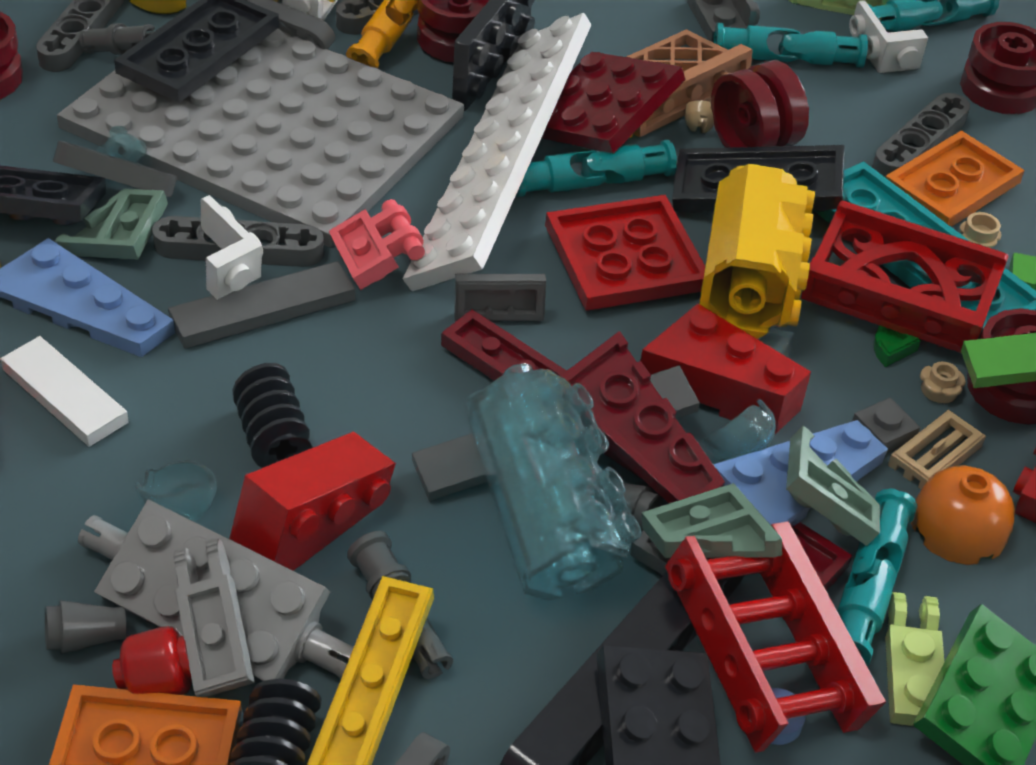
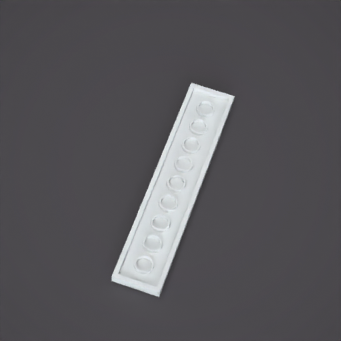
(498, 154)

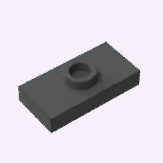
(501, 296)

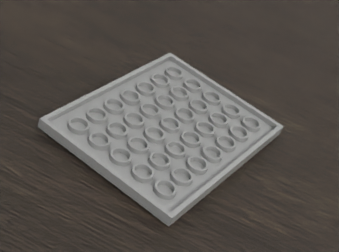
(278, 131)

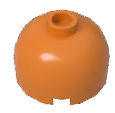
(964, 514)

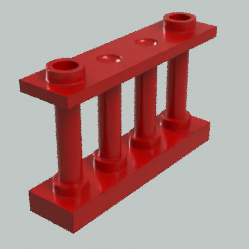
(812, 619)

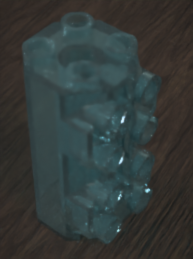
(552, 497)

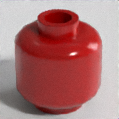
(153, 663)

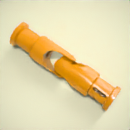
(382, 31)

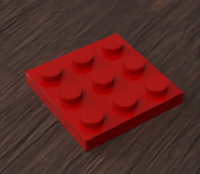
(626, 252)

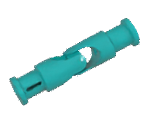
(908, 14)
(813, 47)
(623, 166)
(875, 571)

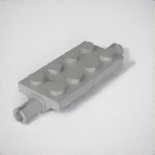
(275, 603)

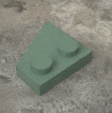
(118, 227)
(830, 490)
(720, 521)

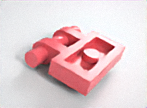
(364, 249)

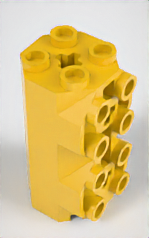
(758, 249)

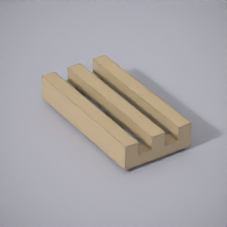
(918, 469)

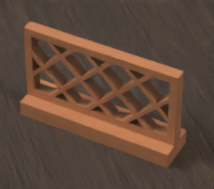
(699, 74)

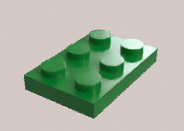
(984, 695)

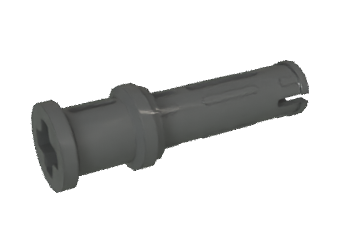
(375, 559)

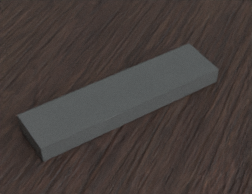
(262, 304)

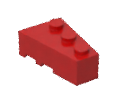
(728, 366)
(310, 499)

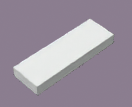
(64, 391)

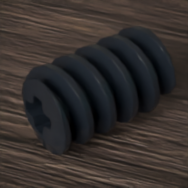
(270, 414)
(277, 724)

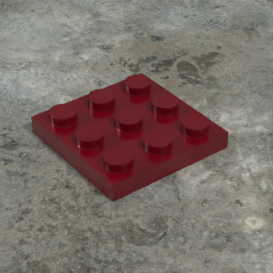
(610, 100)

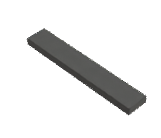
(457, 464)

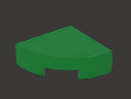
(893, 345)

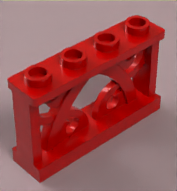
(924, 311)

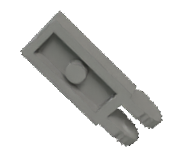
(212, 623)

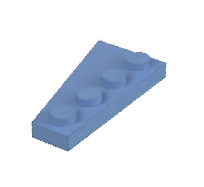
(82, 297)
(764, 473)

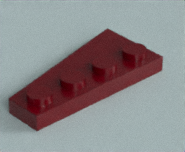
(642, 424)

